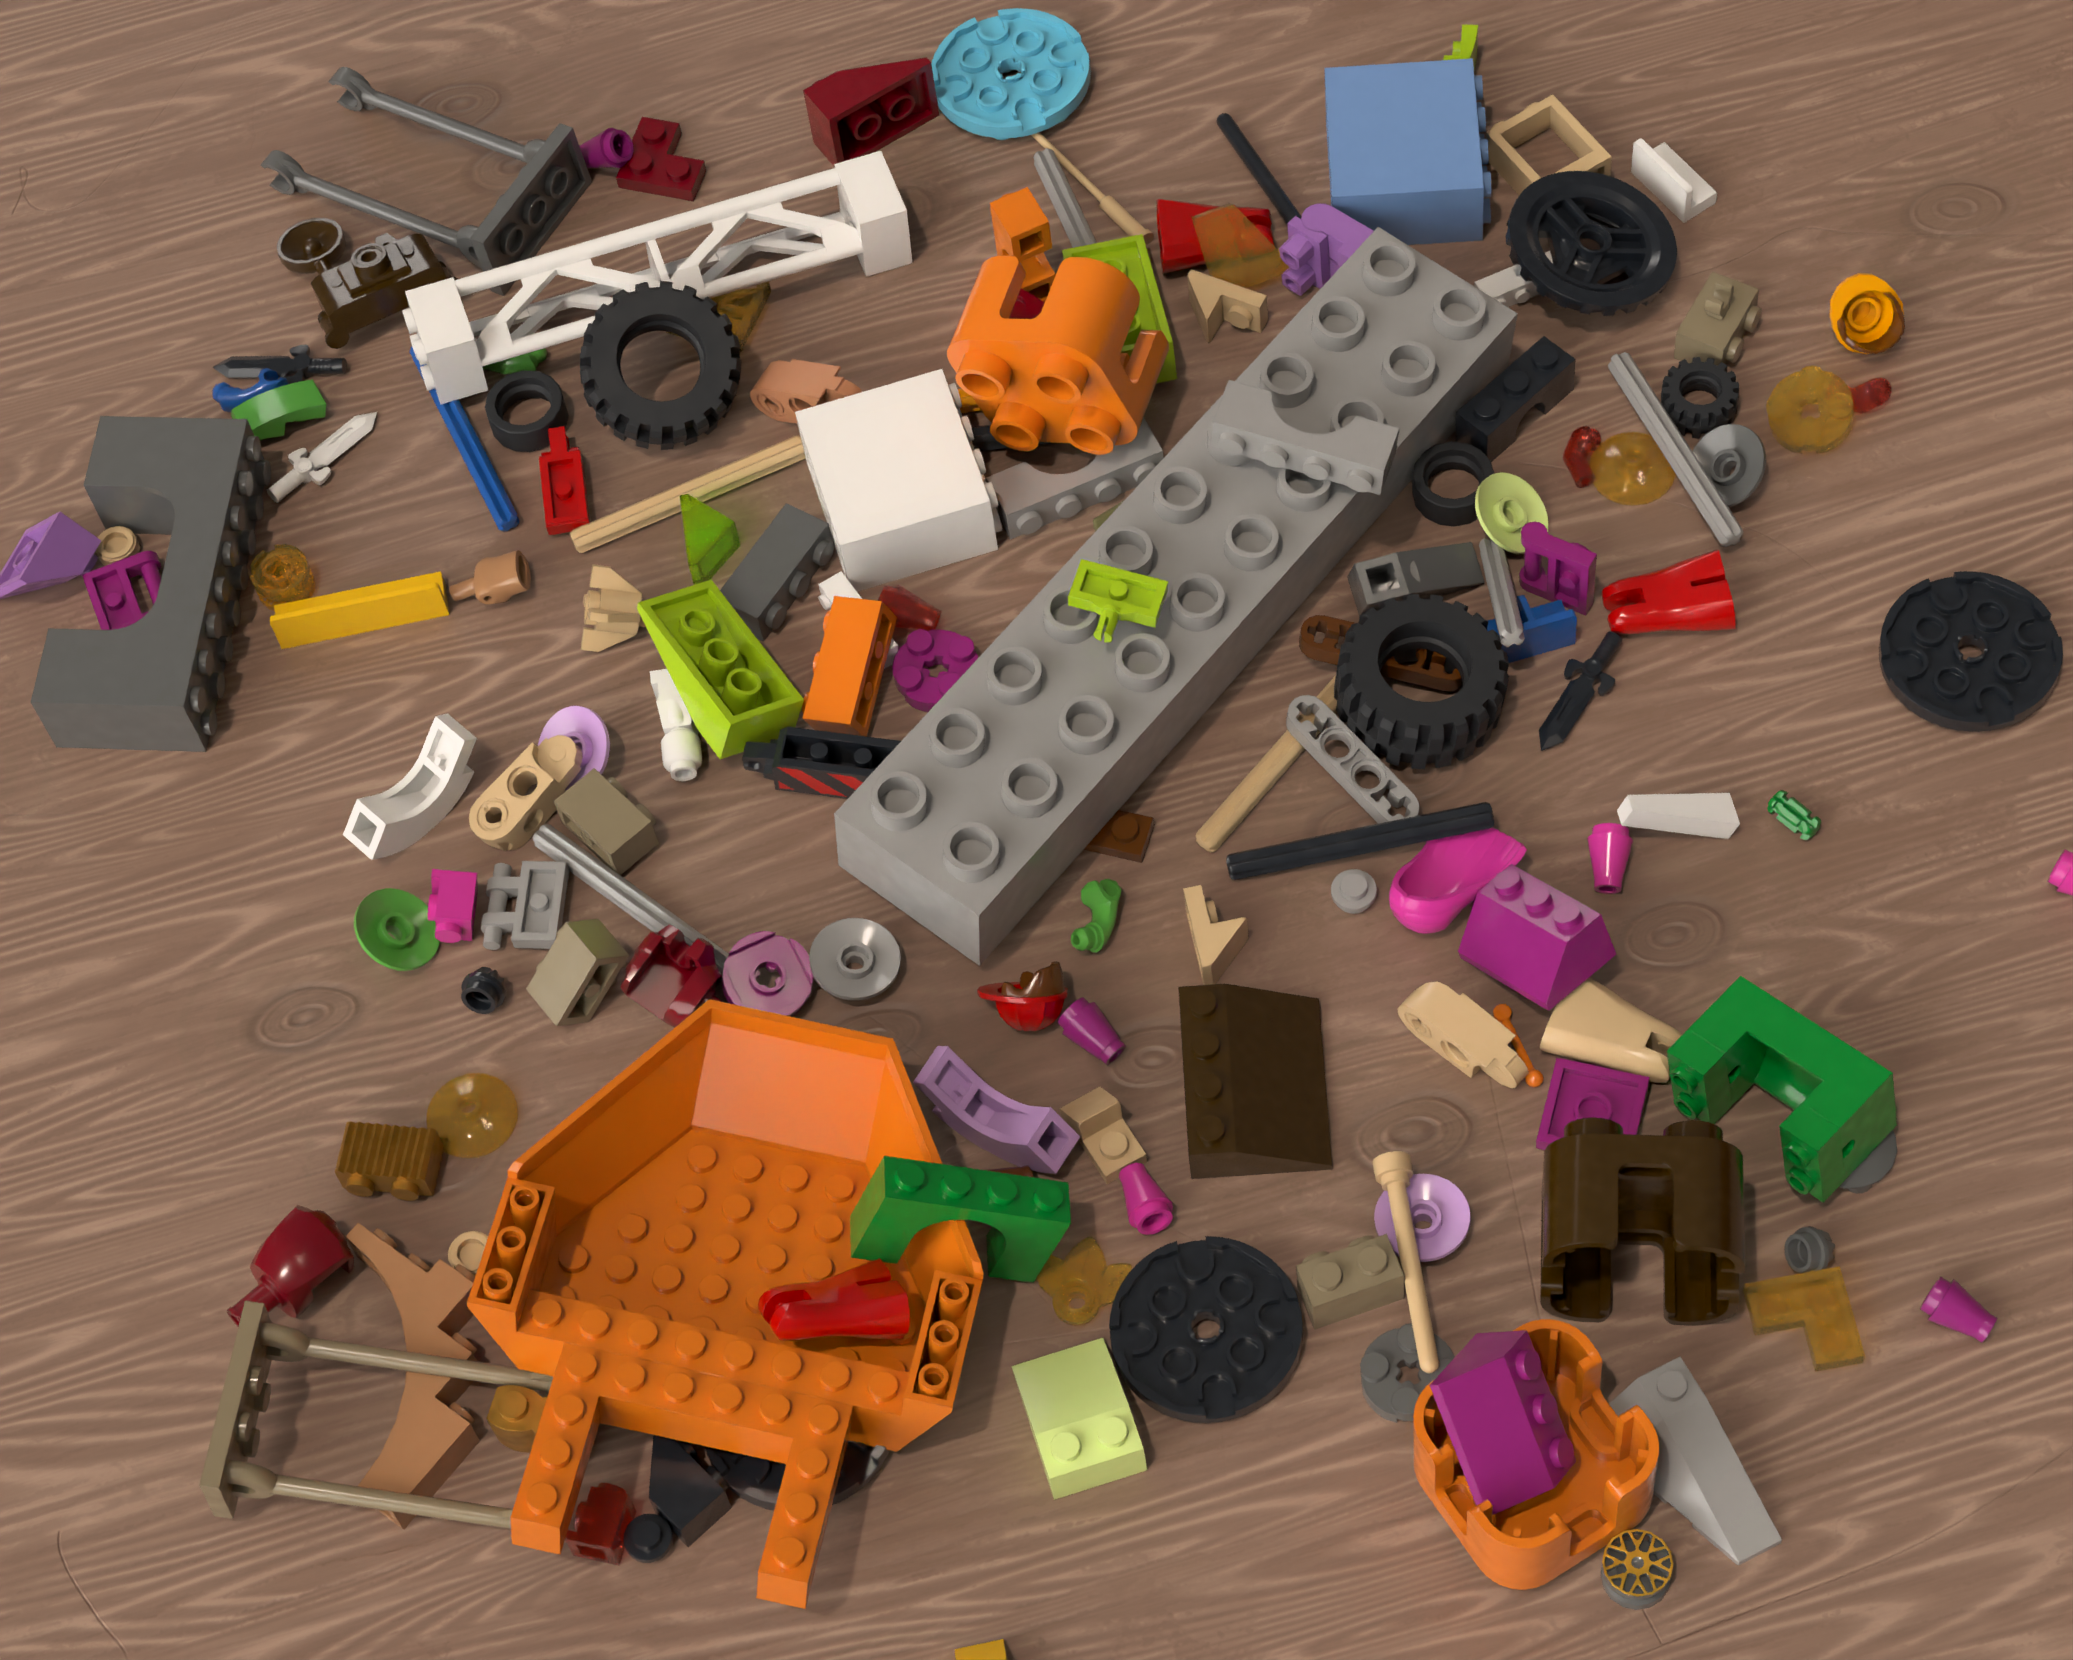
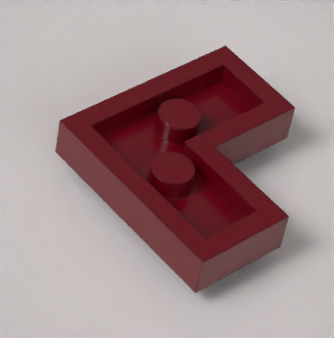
(655, 168)

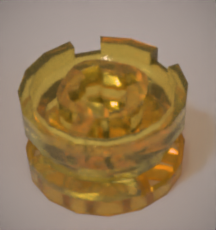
(267, 576)

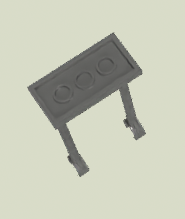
(516, 224)

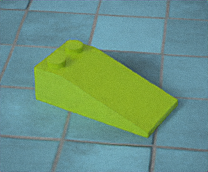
(1132, 259)
(720, 668)

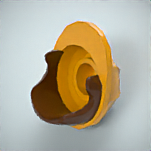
(1866, 314)

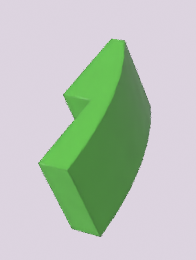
(283, 404)

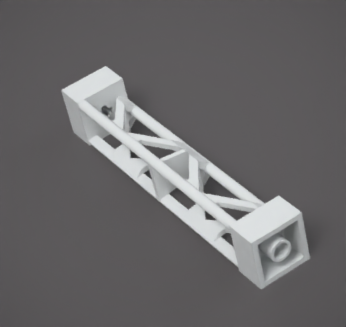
(868, 225)

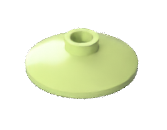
(1505, 506)

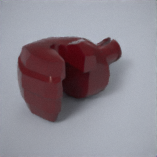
(671, 976)
(294, 1261)

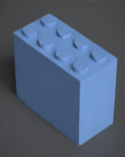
(1409, 149)

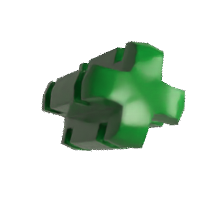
(1794, 815)

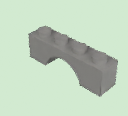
(1351, 456)
(1037, 498)

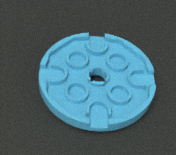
(1034, 42)

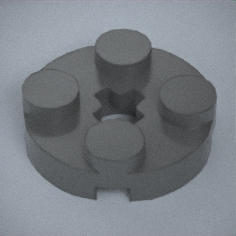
(1382, 1367)

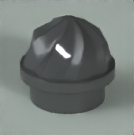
(1809, 1250)

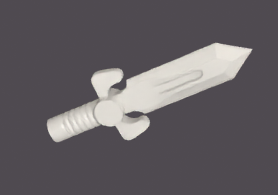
(321, 456)

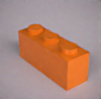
(849, 666)

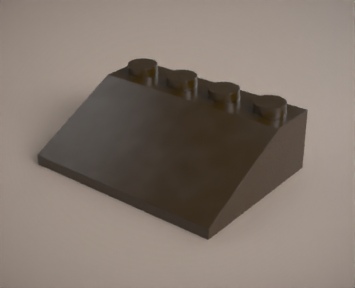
(1253, 1082)

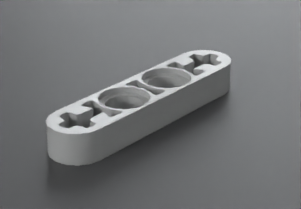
(1345, 768)

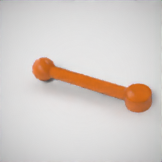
(1503, 1014)

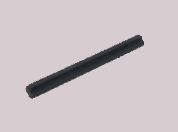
(1360, 840)

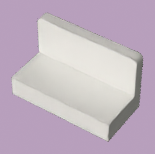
(1671, 180)

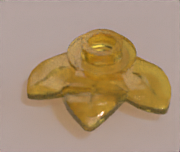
(1081, 1276)

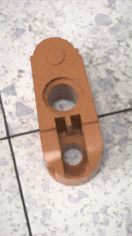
(798, 386)

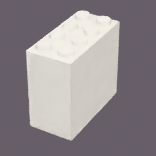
(899, 479)

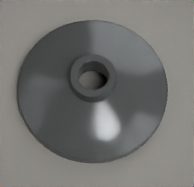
(1731, 447)

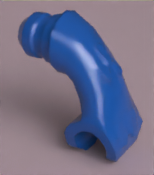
(231, 397)

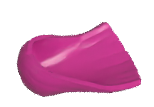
(1447, 877)

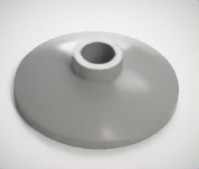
(854, 942)

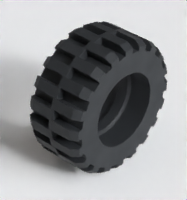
(672, 312)
(1411, 728)

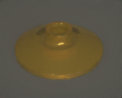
(1631, 481)
(481, 1129)

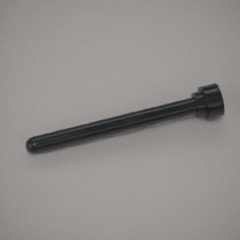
(1257, 167)

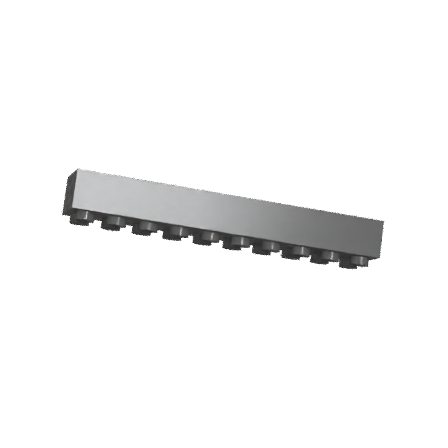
(1064, 727)

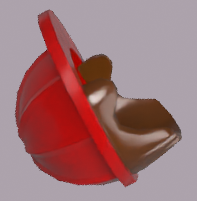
(1032, 1001)

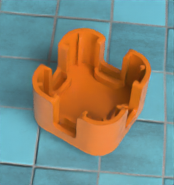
(1063, 369)
(1592, 1503)

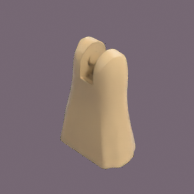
(1609, 1032)

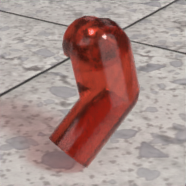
(1870, 394)

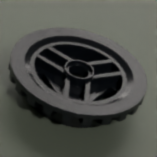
(1600, 208)

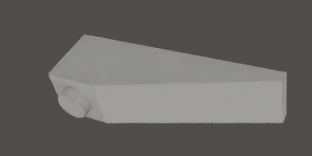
(1698, 1463)

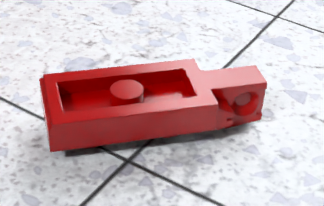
(563, 484)

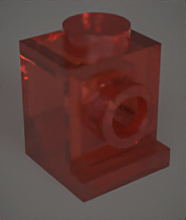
(601, 1524)

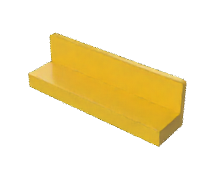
(360, 610)

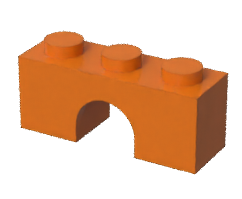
(1024, 233)

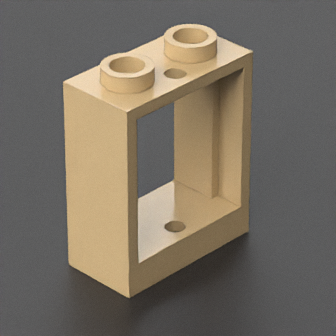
(1532, 121)

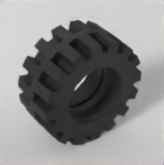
(1700, 377)

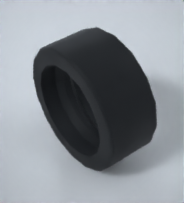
(518, 387)
(1441, 458)

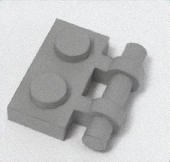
(538, 905)

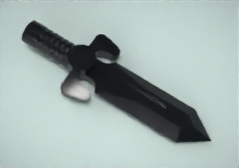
(301, 365)
(1579, 691)

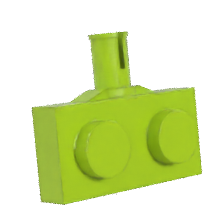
(1117, 596)

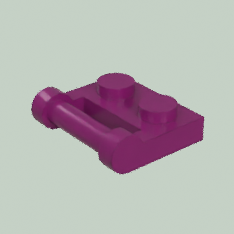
(1569, 569)
(113, 591)

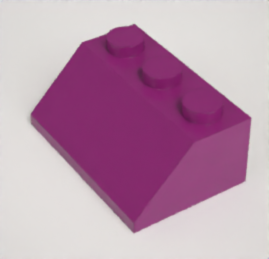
(1534, 937)
(1503, 1419)

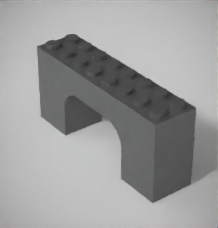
(163, 674)

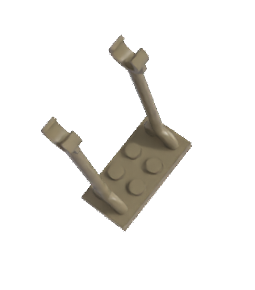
(246, 1394)

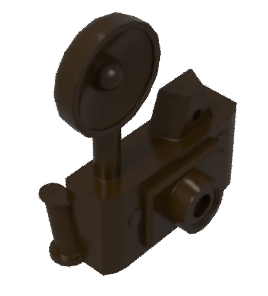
(362, 288)

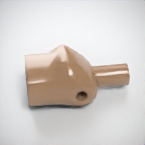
(495, 579)

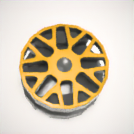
(1636, 1570)

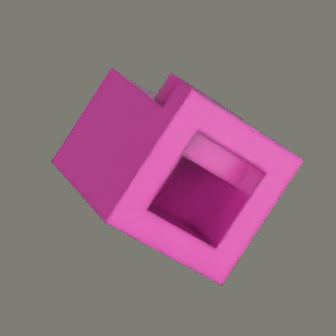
(453, 904)

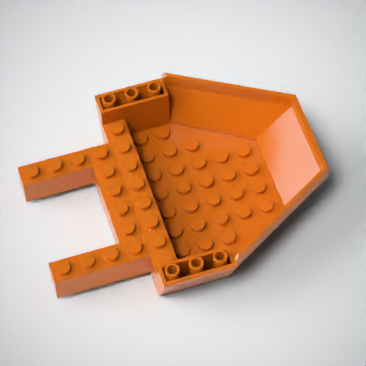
(662, 1219)

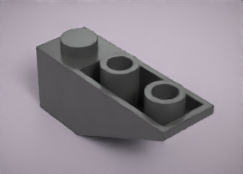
(1416, 571)

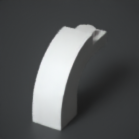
(423, 798)

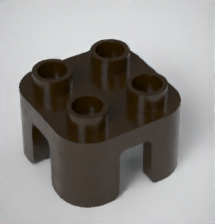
(1642, 1190)

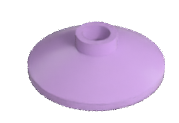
(587, 731)
(1432, 1201)

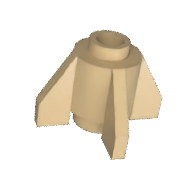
(610, 610)

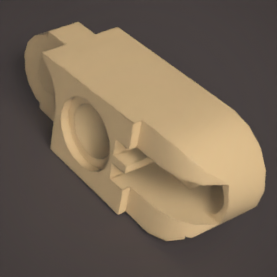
(503, 812)
(1462, 1033)

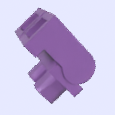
(1319, 246)

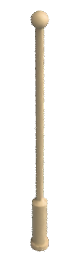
(1107, 203)

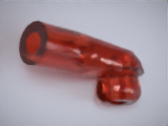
(1576, 452)

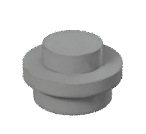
(1353, 891)

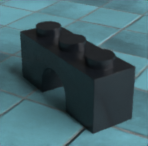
(1535, 379)

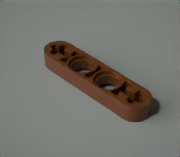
(1329, 653)

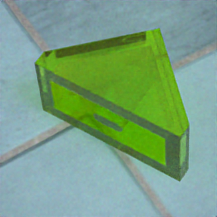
(708, 538)

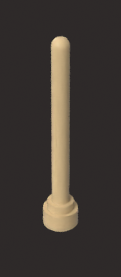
(1394, 1174)

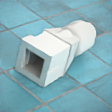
(681, 741)

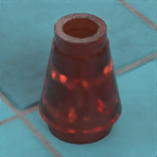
(910, 609)

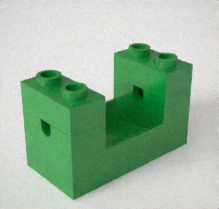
(1836, 1092)

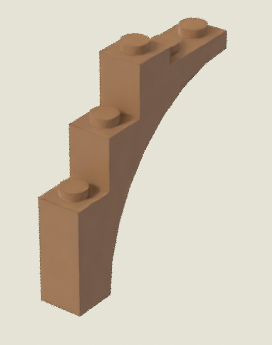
(430, 1428)

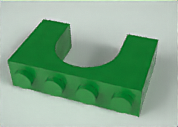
(910, 1194)

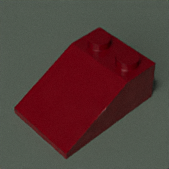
(870, 107)

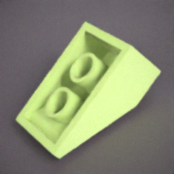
(1080, 1418)

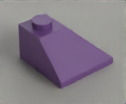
(48, 556)

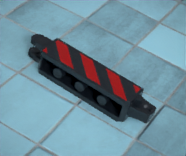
(817, 760)

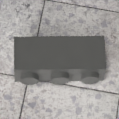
(778, 569)

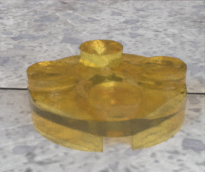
(1810, 434)

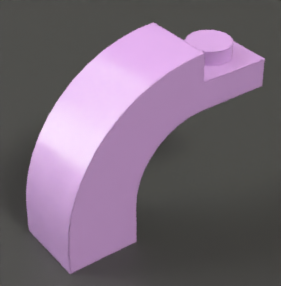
(992, 1120)

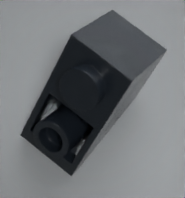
(684, 1491)

